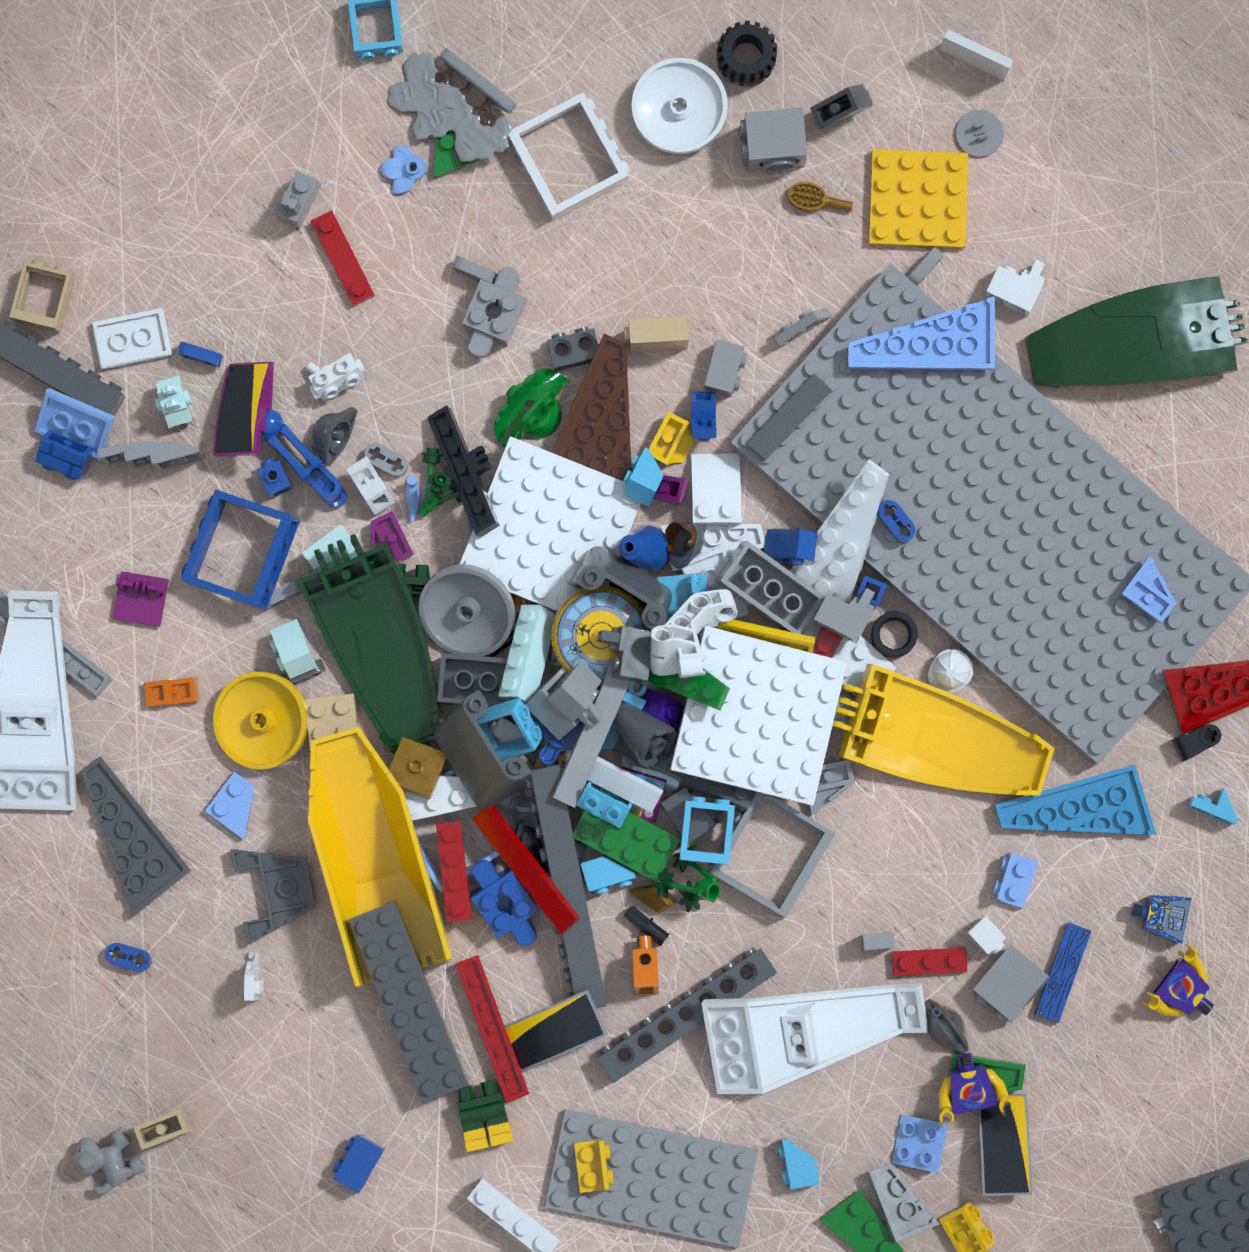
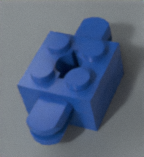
(503, 902)

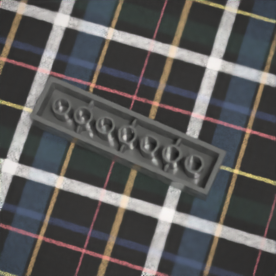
(409, 1001)

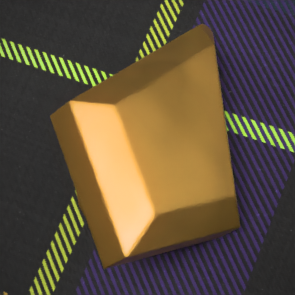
(648, 896)

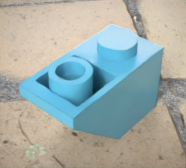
(644, 479)
(604, 873)
(800, 1166)

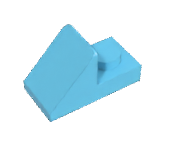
(1221, 809)

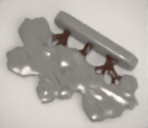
(445, 108)

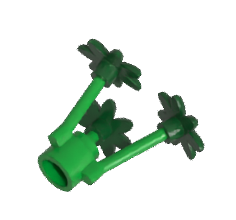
(704, 889)

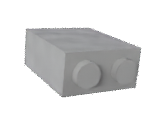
(1010, 985)

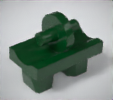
(422, 576)

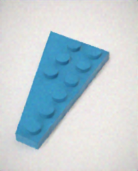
(1096, 805)

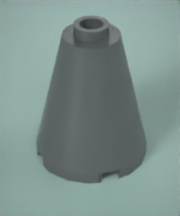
(644, 734)

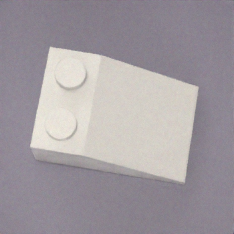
(716, 489)

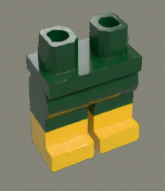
(482, 1109)

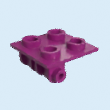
(140, 598)

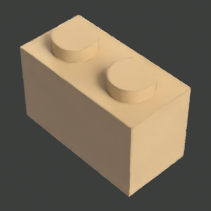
(162, 1128)

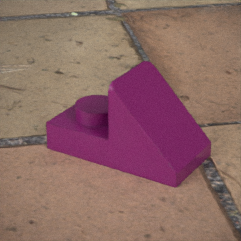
(671, 490)

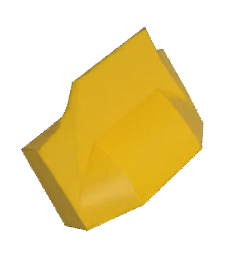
(672, 440)

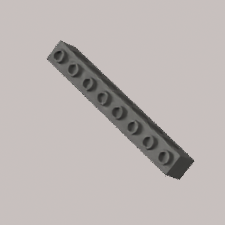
(617, 1069)

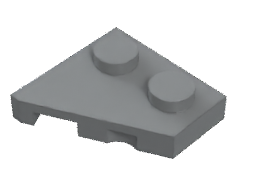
(807, 321)

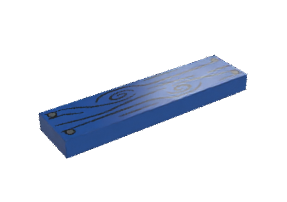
(1063, 972)

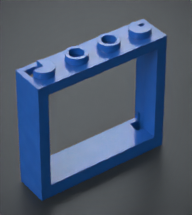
(272, 565)

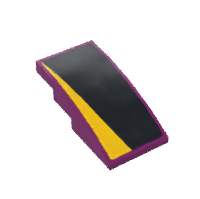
(243, 409)

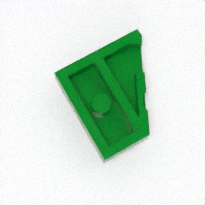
(446, 156)

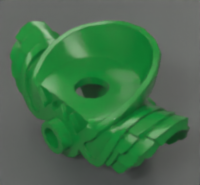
(541, 418)

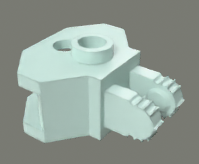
(173, 401)

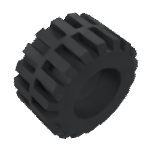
(746, 72)

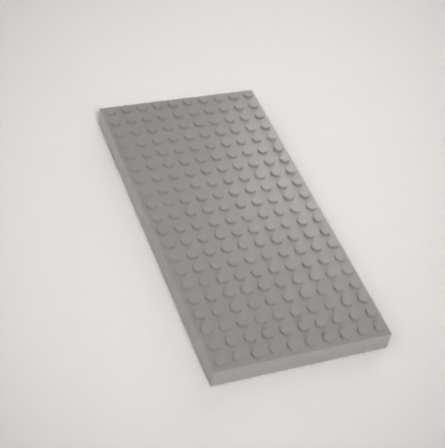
(1014, 521)

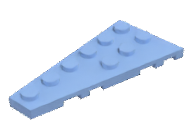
(941, 342)

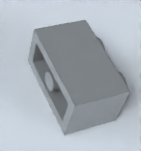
(724, 368)

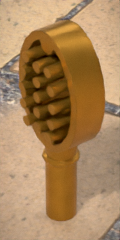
(812, 198)

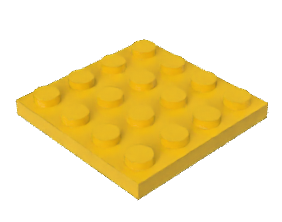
(918, 199)

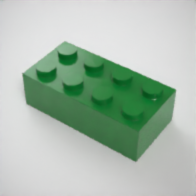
(634, 845)

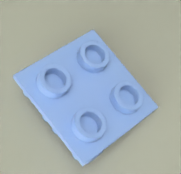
(919, 1143)

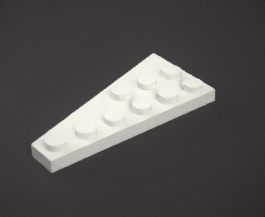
(846, 536)

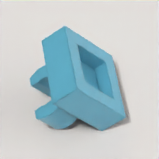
(633, 697)

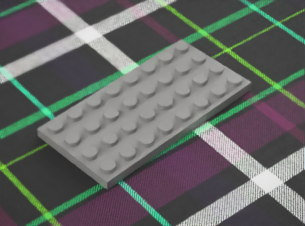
(659, 1179)

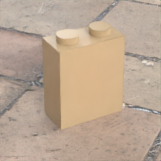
(657, 334)

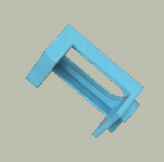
(596, 801)

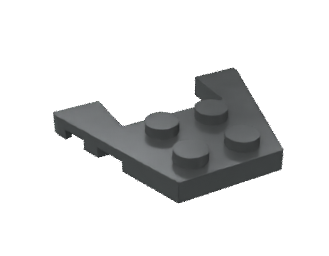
(285, 886)

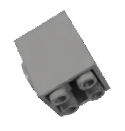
(773, 140)

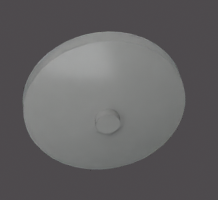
(467, 610)

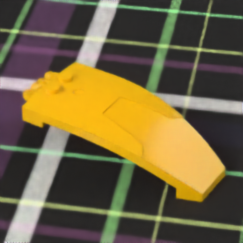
(938, 738)

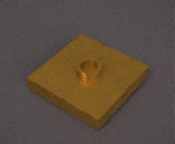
(417, 767)

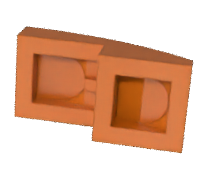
(171, 692)

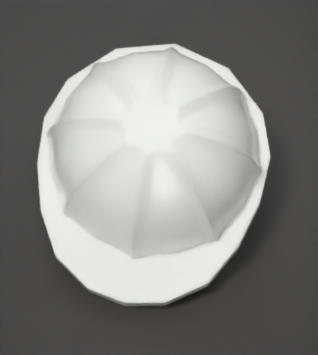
(950, 670)

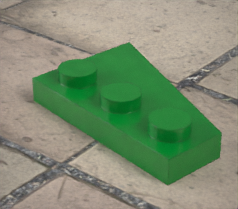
(1010, 1072)

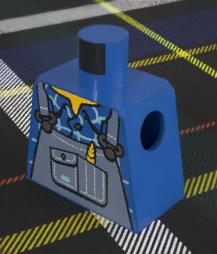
(1163, 916)

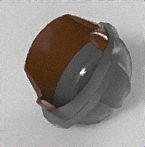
(684, 543)

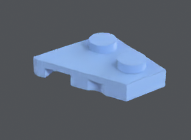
(1149, 592)
(233, 804)

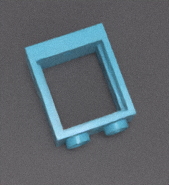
(368, 51)
(522, 717)
(706, 857)

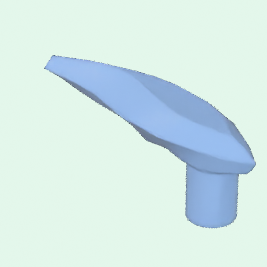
(412, 496)

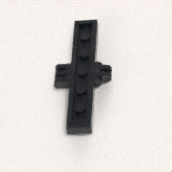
(464, 470)

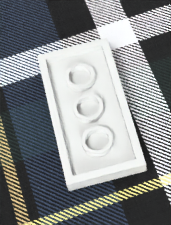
(854, 654)

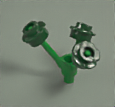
(436, 484)

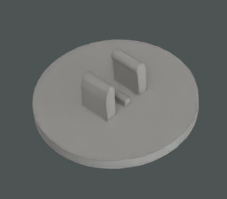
(979, 133)

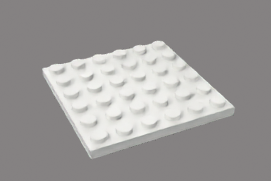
(548, 522)
(771, 723)

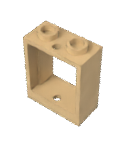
(36, 320)

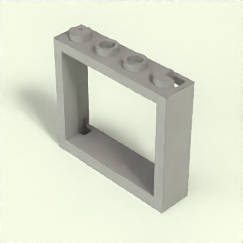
(741, 821)

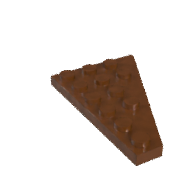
(598, 420)

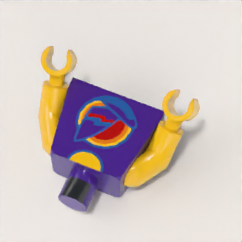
(1182, 988)
(971, 1089)

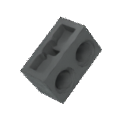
(575, 356)

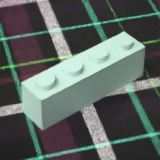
(527, 653)

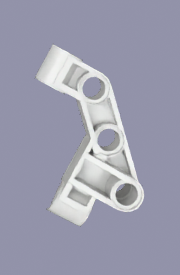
(676, 643)

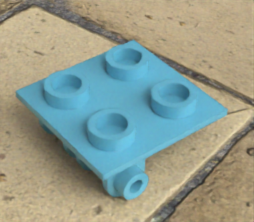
(683, 588)

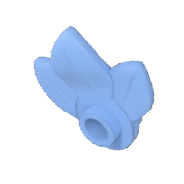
(400, 169)

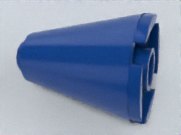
(645, 549)

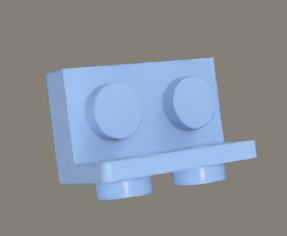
(1015, 880)

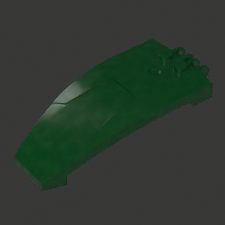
(1140, 338)
(376, 638)

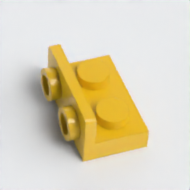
(592, 1165)
(967, 1229)

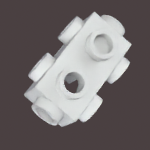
(335, 377)

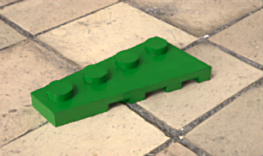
(703, 688)

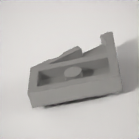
(834, 779)

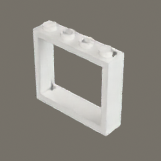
(588, 106)

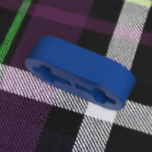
(199, 354)
(900, 517)
(130, 951)

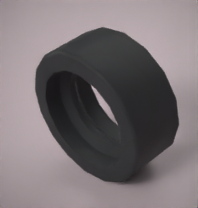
(897, 616)

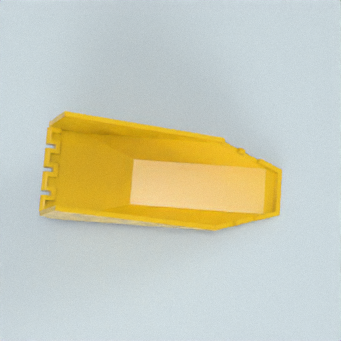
(369, 847)

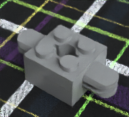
(494, 312)

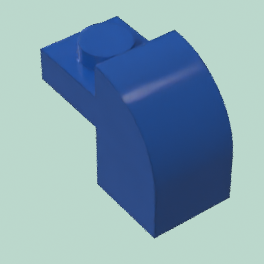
(703, 415)

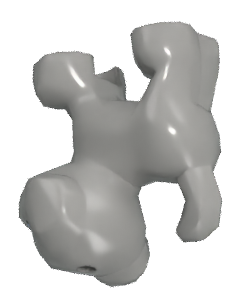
(91, 1158)

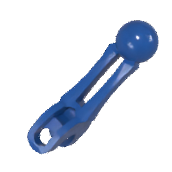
(316, 474)

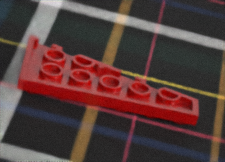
(1207, 692)

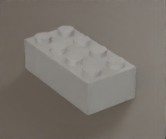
(769, 588)

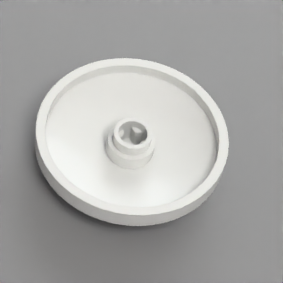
(679, 105)

